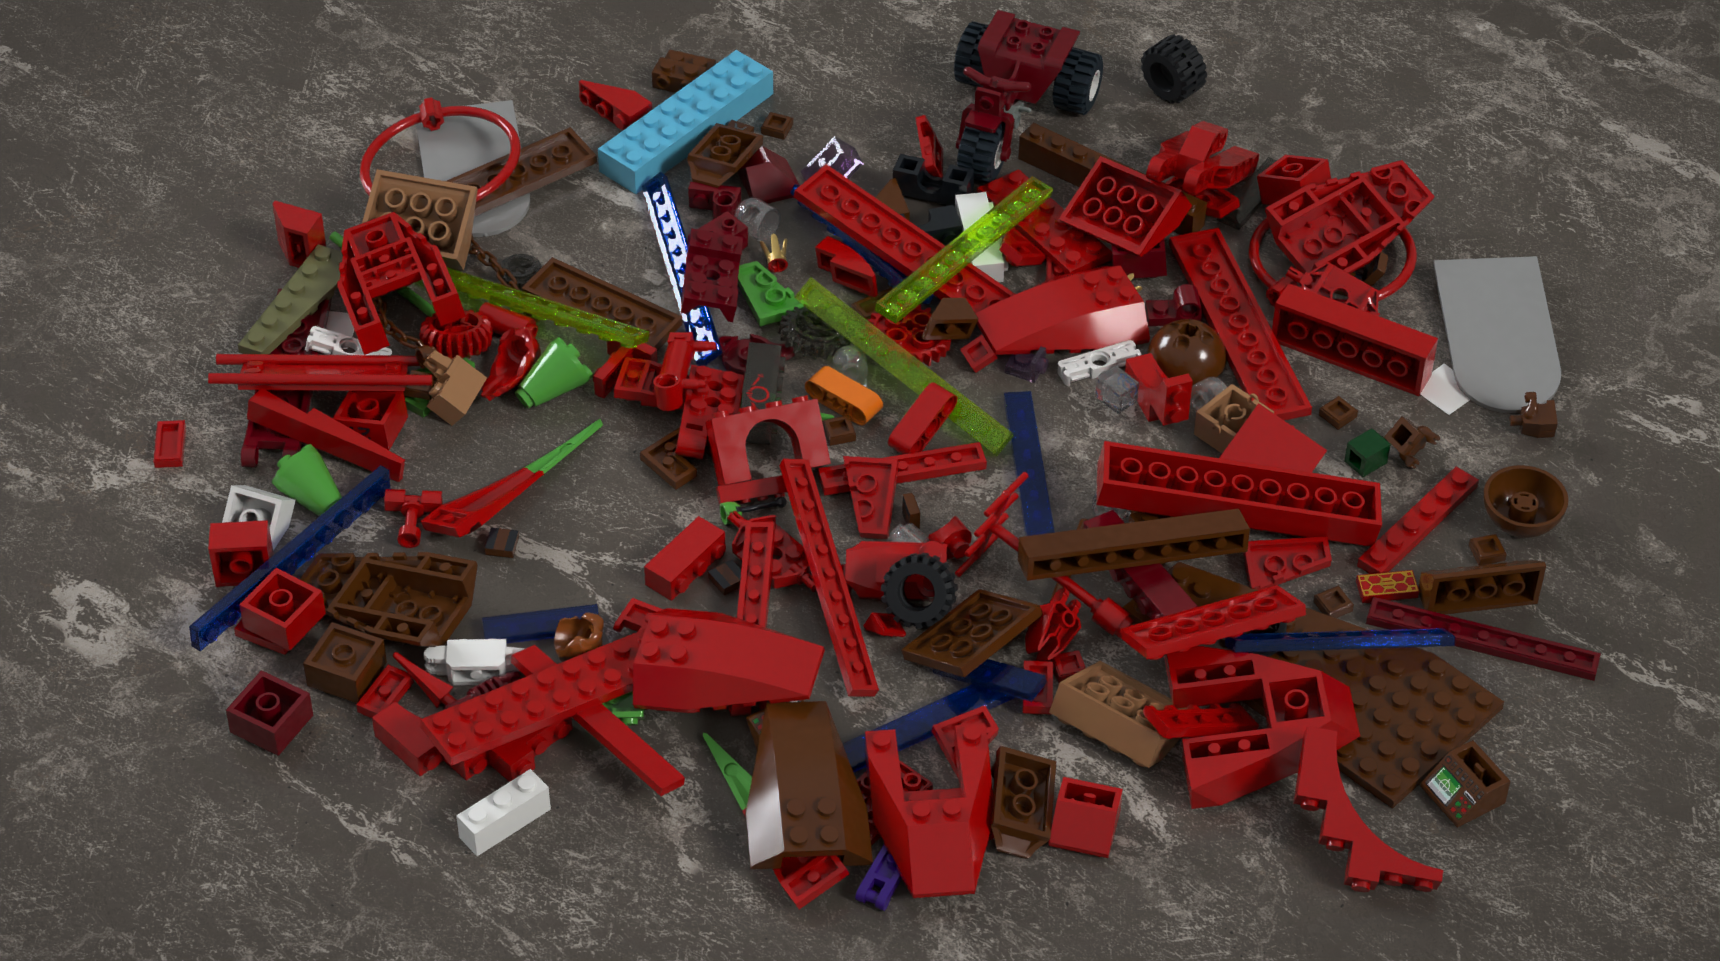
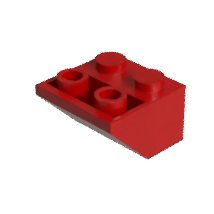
(298, 231)
(1086, 817)

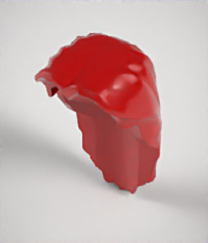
(514, 360)

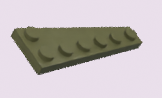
(299, 297)

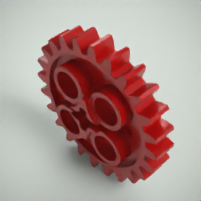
(909, 335)

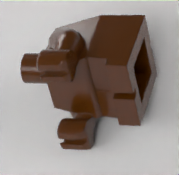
(1536, 418)
(1410, 439)

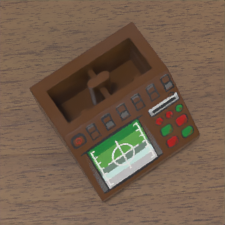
(1466, 784)

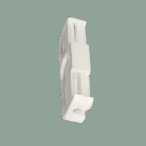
(333, 342)
(1082, 365)

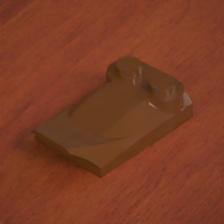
(722, 154)
(1022, 801)

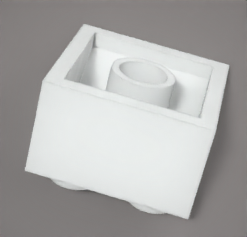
(259, 505)

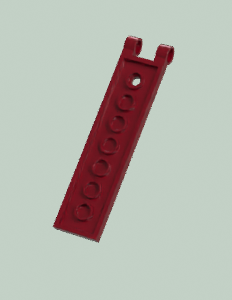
(261, 437)

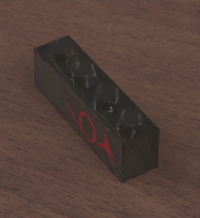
(761, 386)

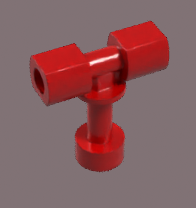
(412, 508)

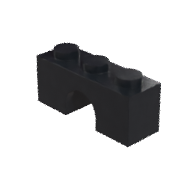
(918, 183)
(942, 224)

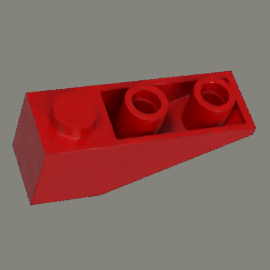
(614, 103)

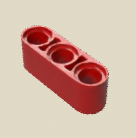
(922, 420)

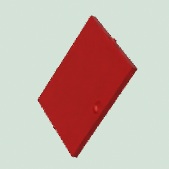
(1273, 442)

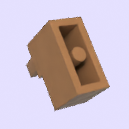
(455, 386)

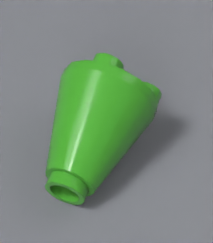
(553, 375)
(307, 480)

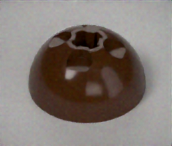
(1188, 348)
(1525, 500)

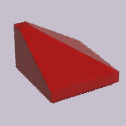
(884, 625)

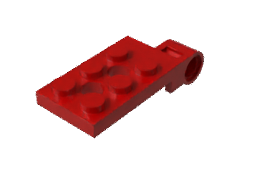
(696, 411)

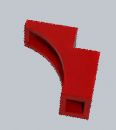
(1158, 395)

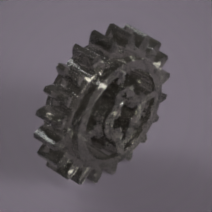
(809, 334)

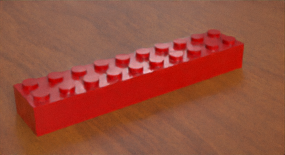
(1265, 495)

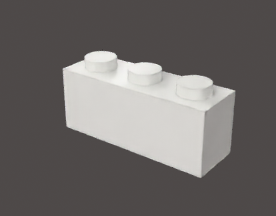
(503, 812)

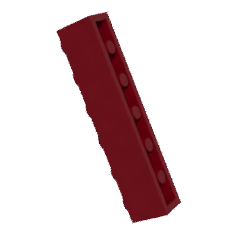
(1147, 584)

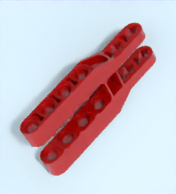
(1188, 159)

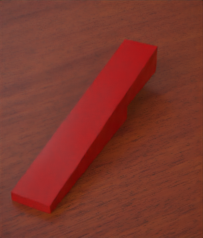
(322, 433)

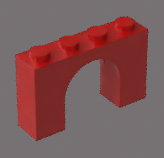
(729, 434)

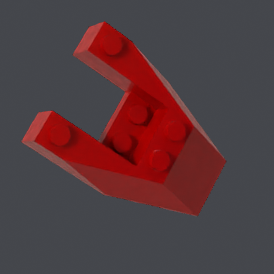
(386, 257)
(939, 832)

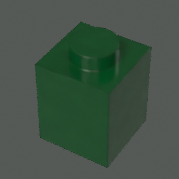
(1367, 452)

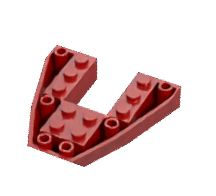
(1292, 698)

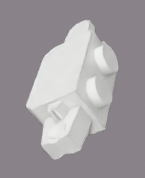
(470, 660)

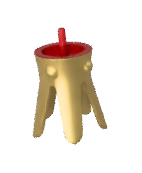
(776, 260)

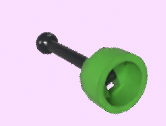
(728, 507)

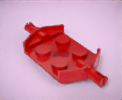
(1329, 279)
(793, 564)

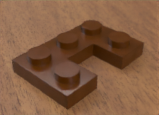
(667, 464)

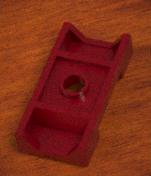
(713, 257)

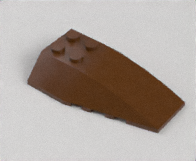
(396, 596)
(804, 791)

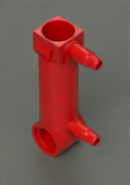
(675, 368)

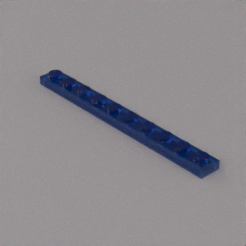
(674, 251)
(292, 555)

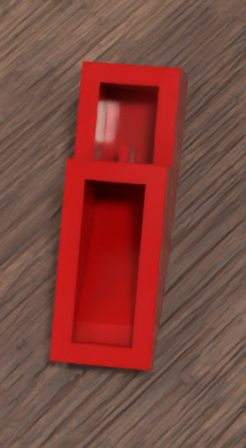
(846, 266)

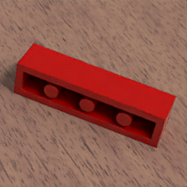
(752, 489)

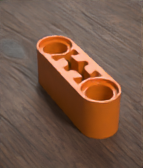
(843, 395)

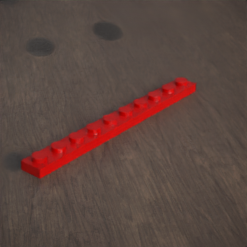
(829, 578)

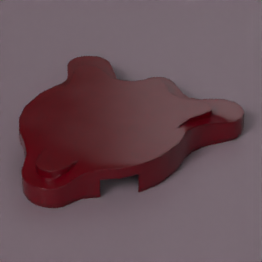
(736, 351)

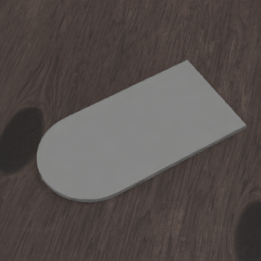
(465, 145)
(1498, 330)

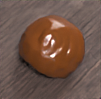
(578, 635)

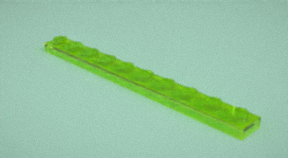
(963, 250)
(547, 309)
(900, 363)

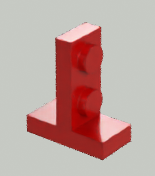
(607, 375)

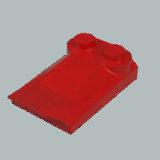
(872, 560)

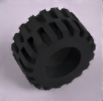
(1173, 69)
(899, 604)

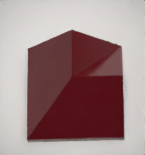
(767, 176)

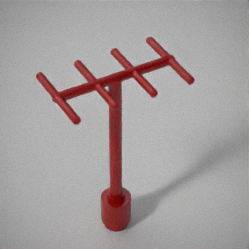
(1106, 612)

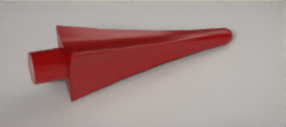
(433, 687)

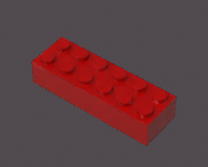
(1354, 339)

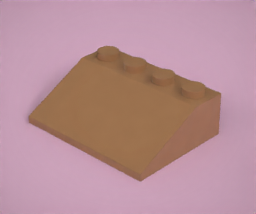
(432, 207)
(1110, 709)

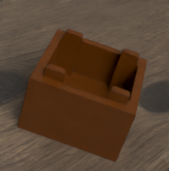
(345, 662)

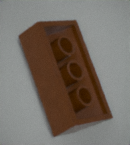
(1482, 587)

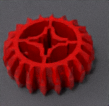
(461, 338)

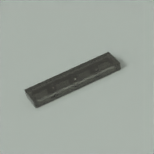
(1249, 199)

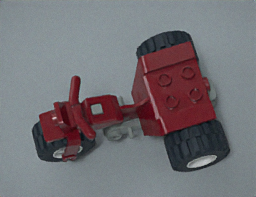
(1011, 66)

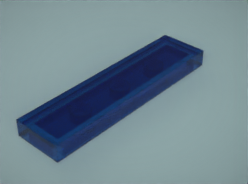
(531, 625)
(1003, 679)

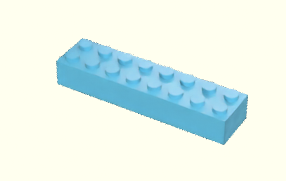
(680, 122)

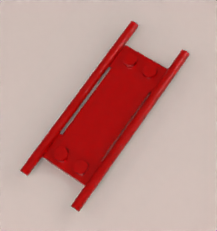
(320, 372)

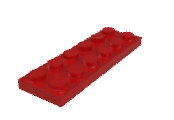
(1063, 244)
(1213, 622)

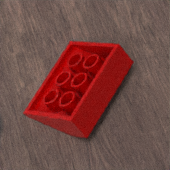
(1125, 207)

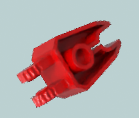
(1055, 628)

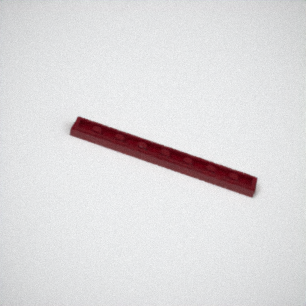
(1488, 639)

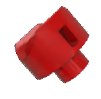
(955, 536)

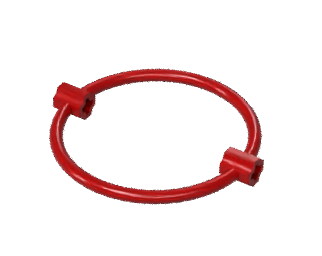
(432, 117)
(1277, 287)

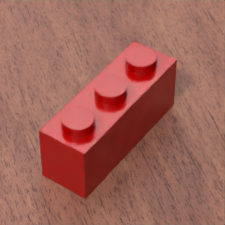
(685, 558)

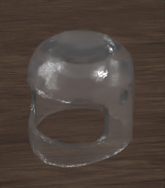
(759, 218)

